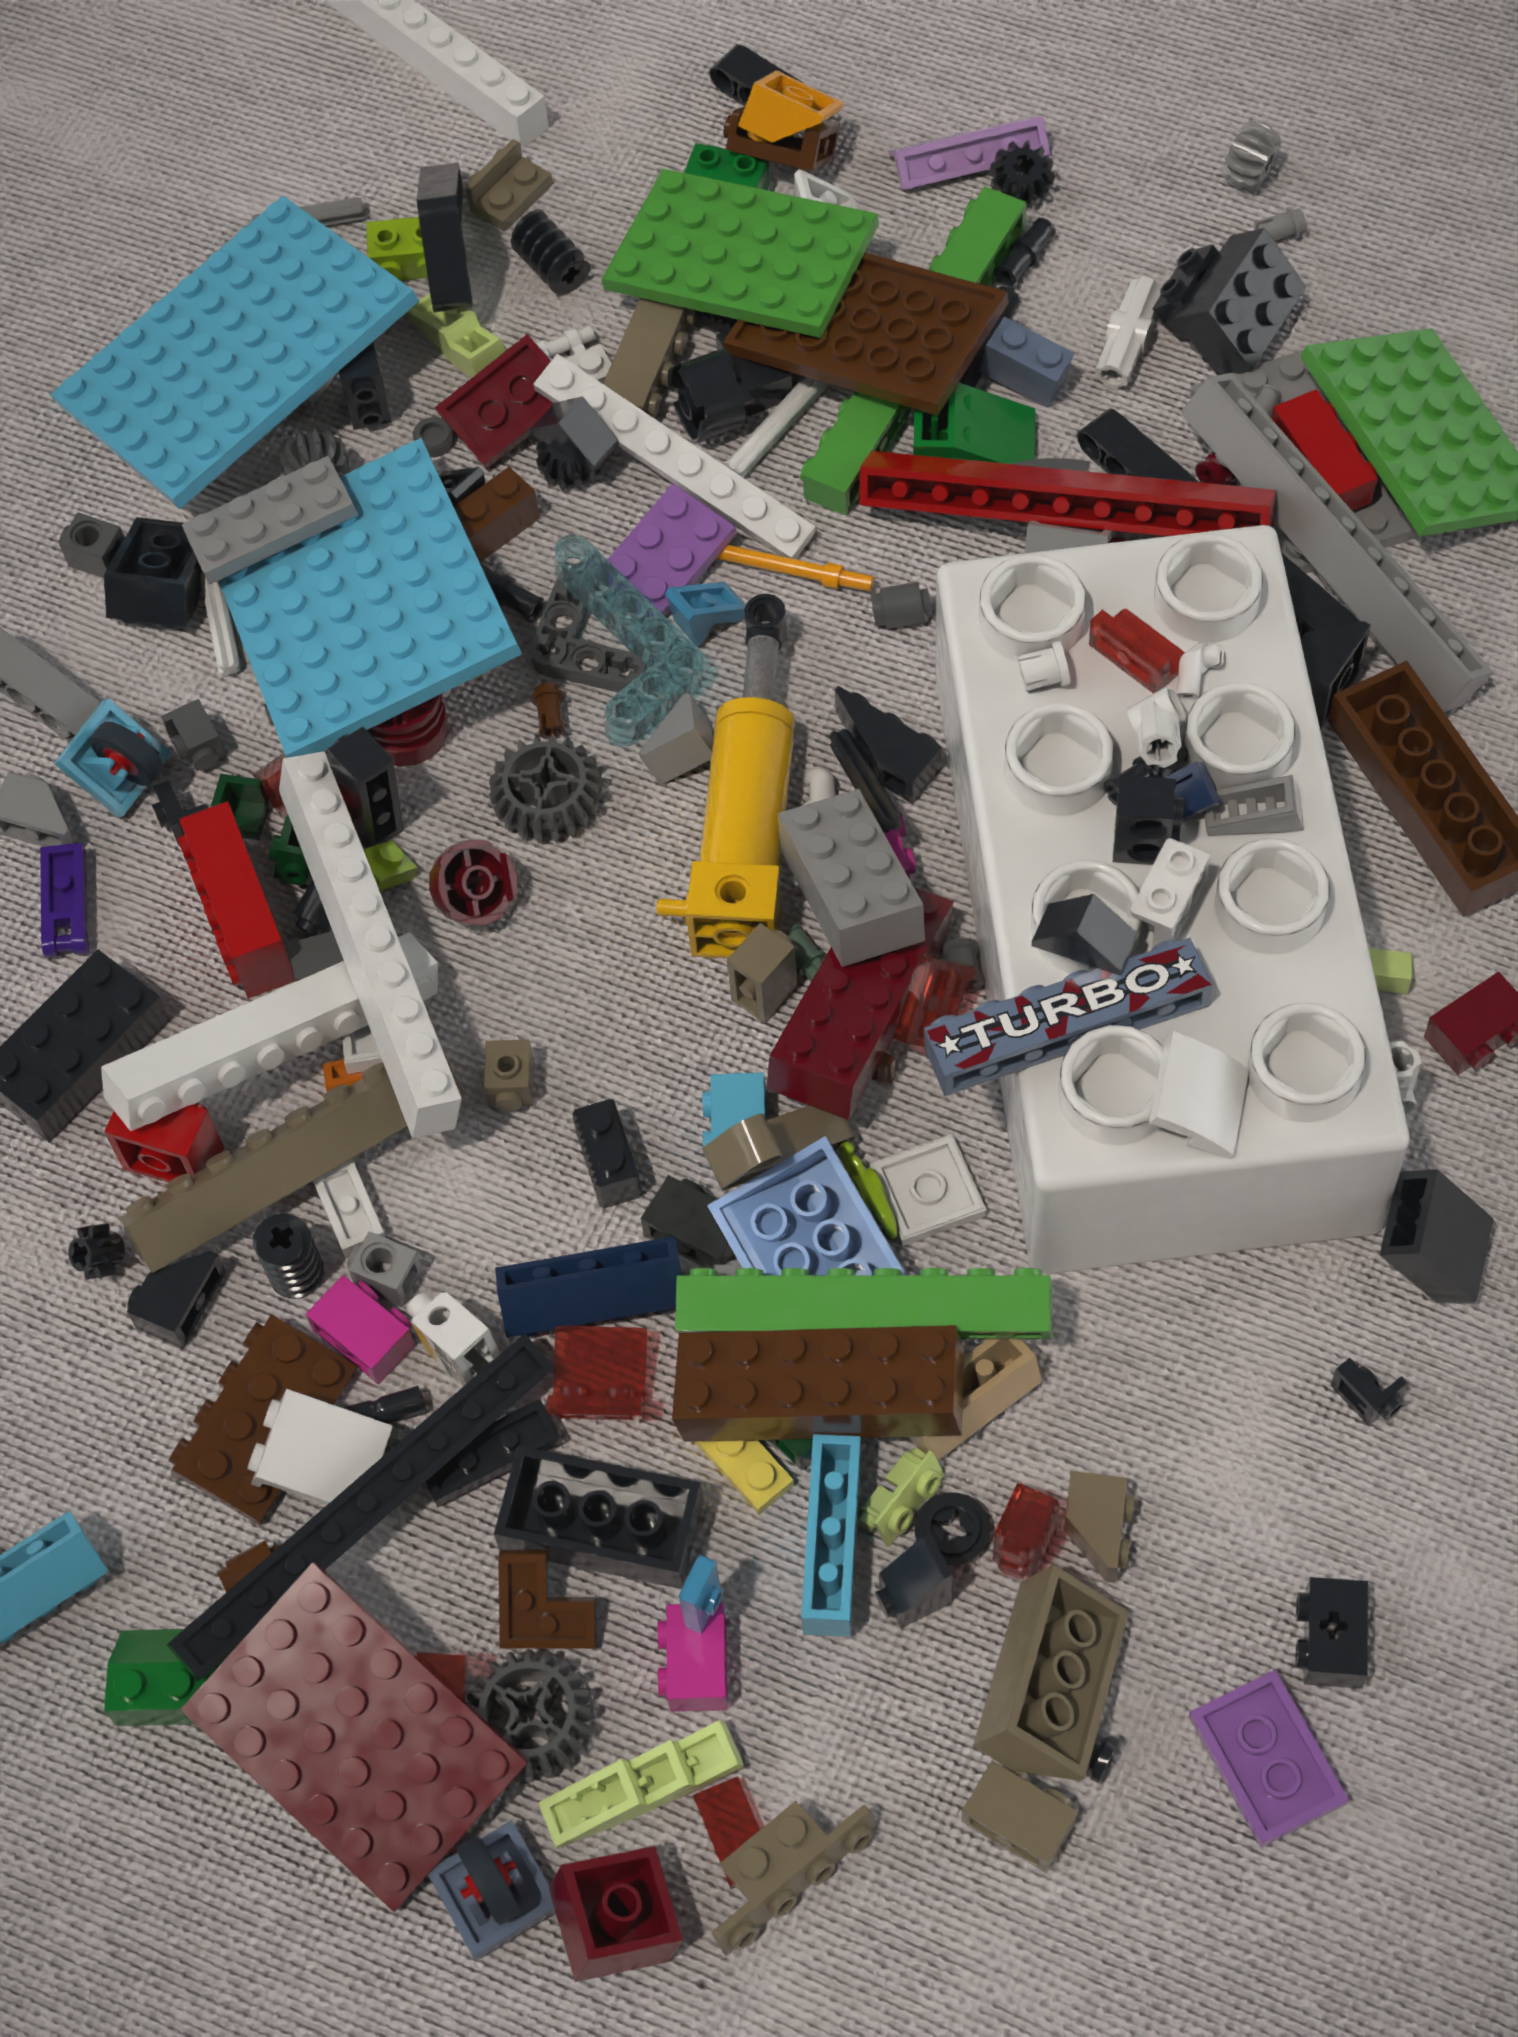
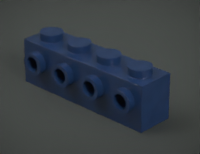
(588, 1287)

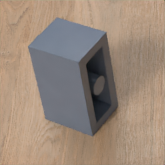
(1026, 362)

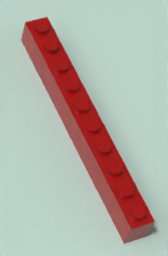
(1059, 496)

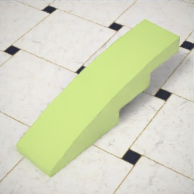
(640, 1785)

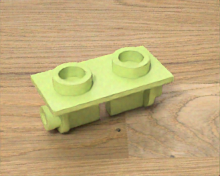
(916, 1479)

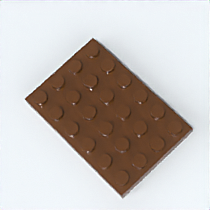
(892, 336)

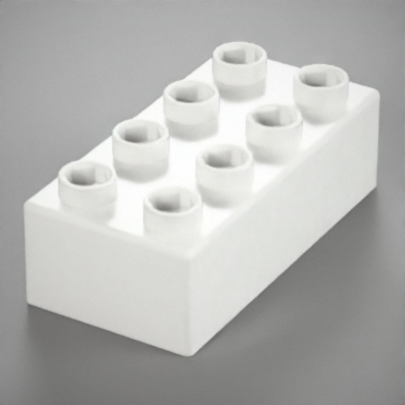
(1271, 924)

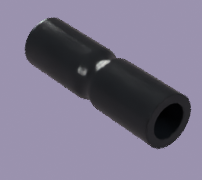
(392, 1406)

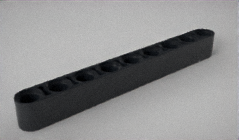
(1125, 450)

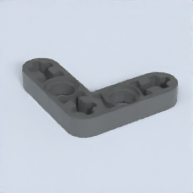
(571, 650)

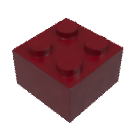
(615, 1913)

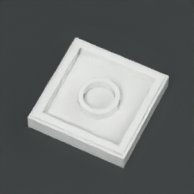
(929, 1189)

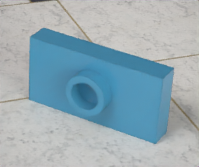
(700, 1594)

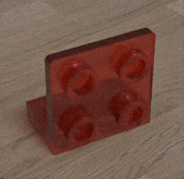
(599, 1373)

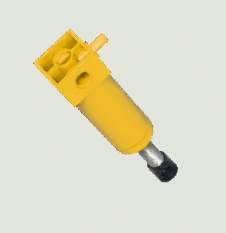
(748, 784)

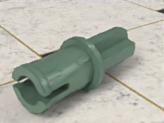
(806, 954)

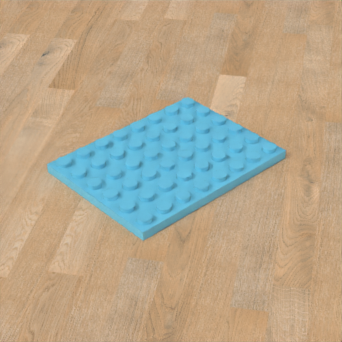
(233, 350)
(369, 609)

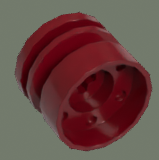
(414, 733)

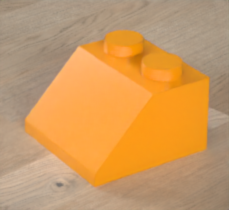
(784, 107)

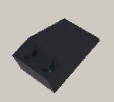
(153, 576)

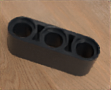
(739, 71)

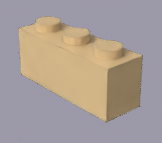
(994, 1379)

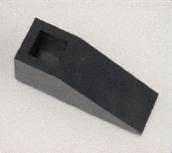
(896, 753)

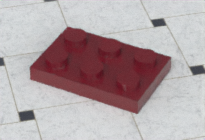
(498, 403)

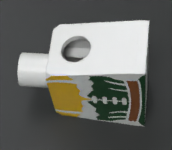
(452, 1335)

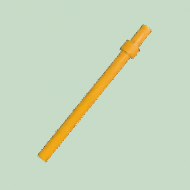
(830, 575)

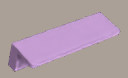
(965, 151)

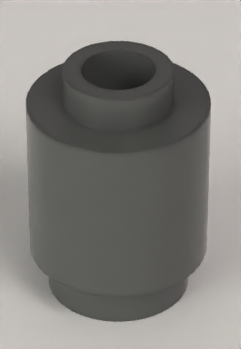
(900, 605)

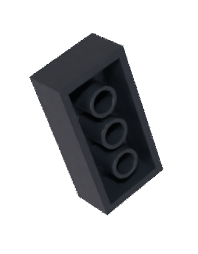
(57, 1054)
(600, 1516)

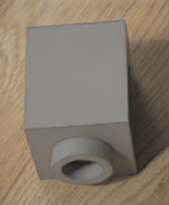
(394, 1283)

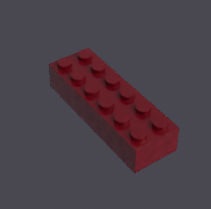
(850, 1020)

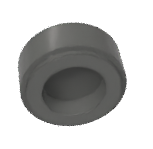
(435, 435)

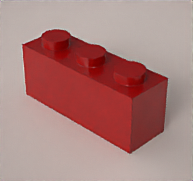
(1333, 452)

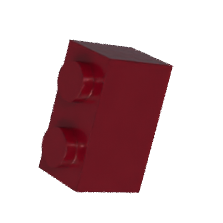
(1475, 1025)

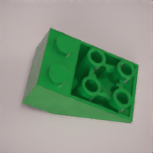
(976, 428)

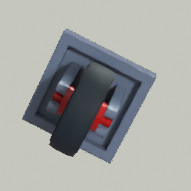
(492, 1889)

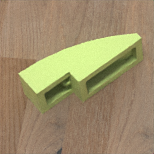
(457, 336)

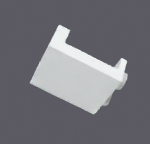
(315, 1447)

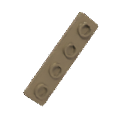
(782, 1864)

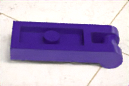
(63, 899)

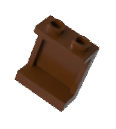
(806, 153)

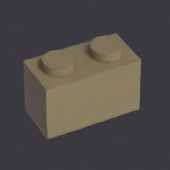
(762, 972)
(1020, 1815)

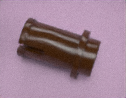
(548, 702)

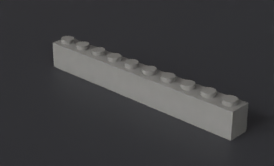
(1336, 541)

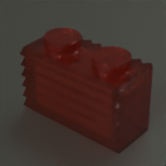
(1025, 1532)

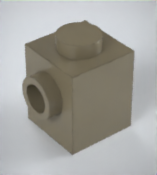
(509, 1074)

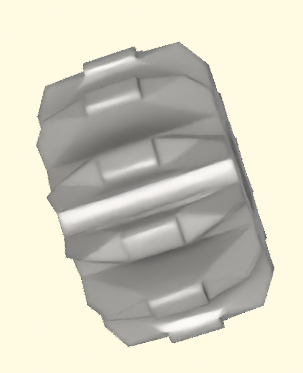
(1251, 155)

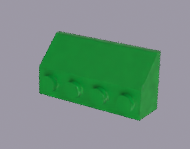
(148, 1681)

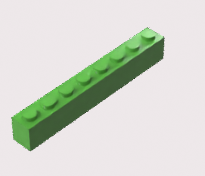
(976, 1303)

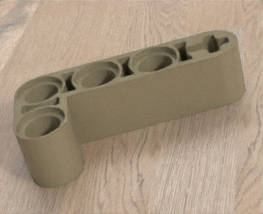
(761, 1143)

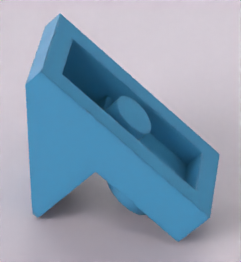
(702, 605)

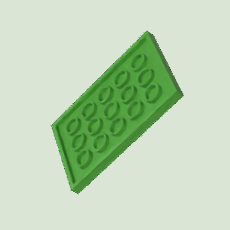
(741, 252)
(1421, 428)

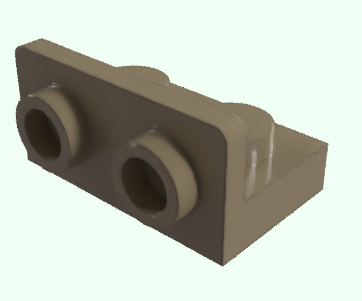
(506, 186)

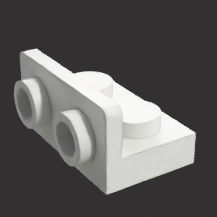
(1171, 889)

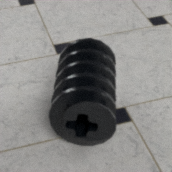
(549, 252)
(288, 1256)

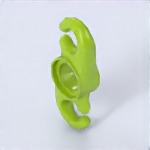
(870, 1190)

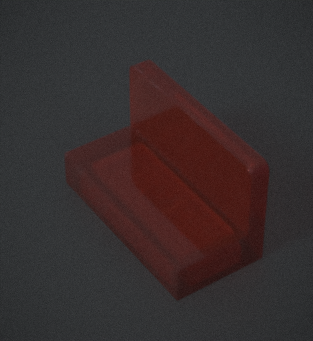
(1135, 648)

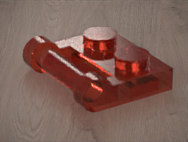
(934, 992)

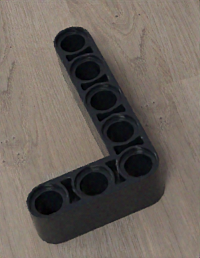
(442, 236)

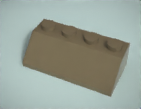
(1052, 1677)

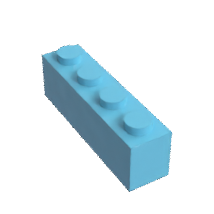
(831, 1535)
(45, 1573)

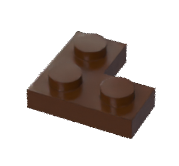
(533, 1618)

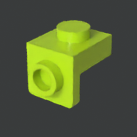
(389, 865)

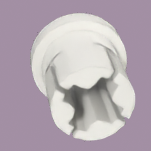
(1044, 667)

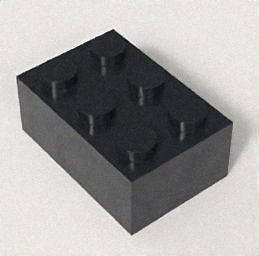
(1241, 302)

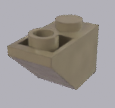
(1095, 1520)

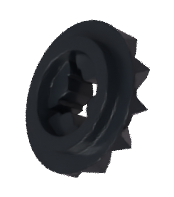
(973, 1521)

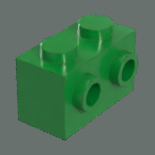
(728, 166)

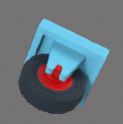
(113, 758)

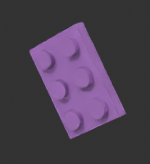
(671, 546)
(1268, 1758)

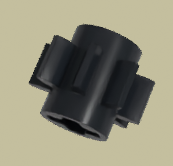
(96, 1251)

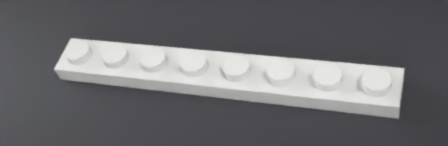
(681, 461)

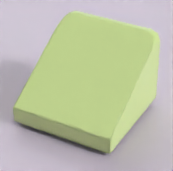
(1392, 970)

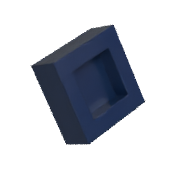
(1196, 788)

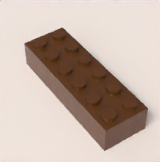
(1431, 785)
(819, 1383)

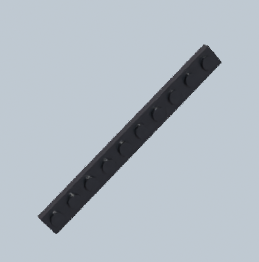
(362, 1504)

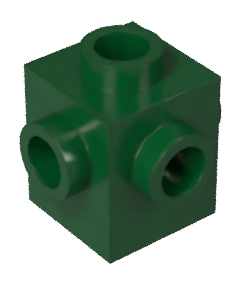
(289, 857)

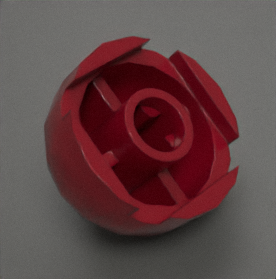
(473, 882)

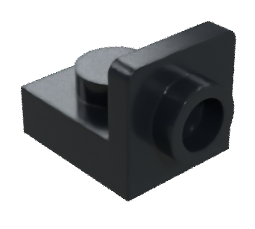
(1362, 1392)

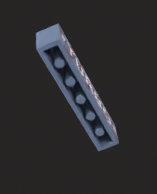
(1049, 1019)

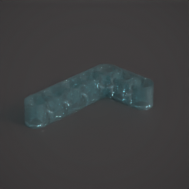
(634, 635)

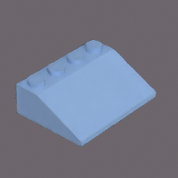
(803, 1218)

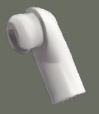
(1193, 664)
(820, 785)

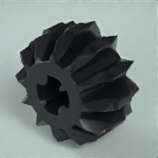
(1028, 163)
(562, 468)

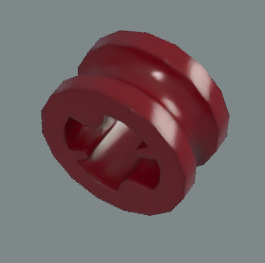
(1213, 471)

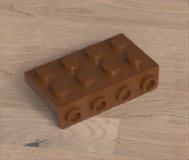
(233, 1424)

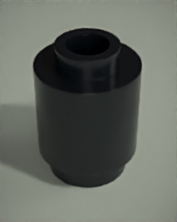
(311, 912)

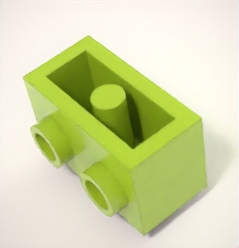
(402, 252)

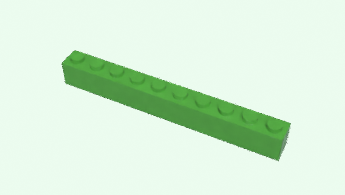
(873, 423)

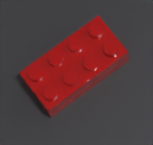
(234, 901)

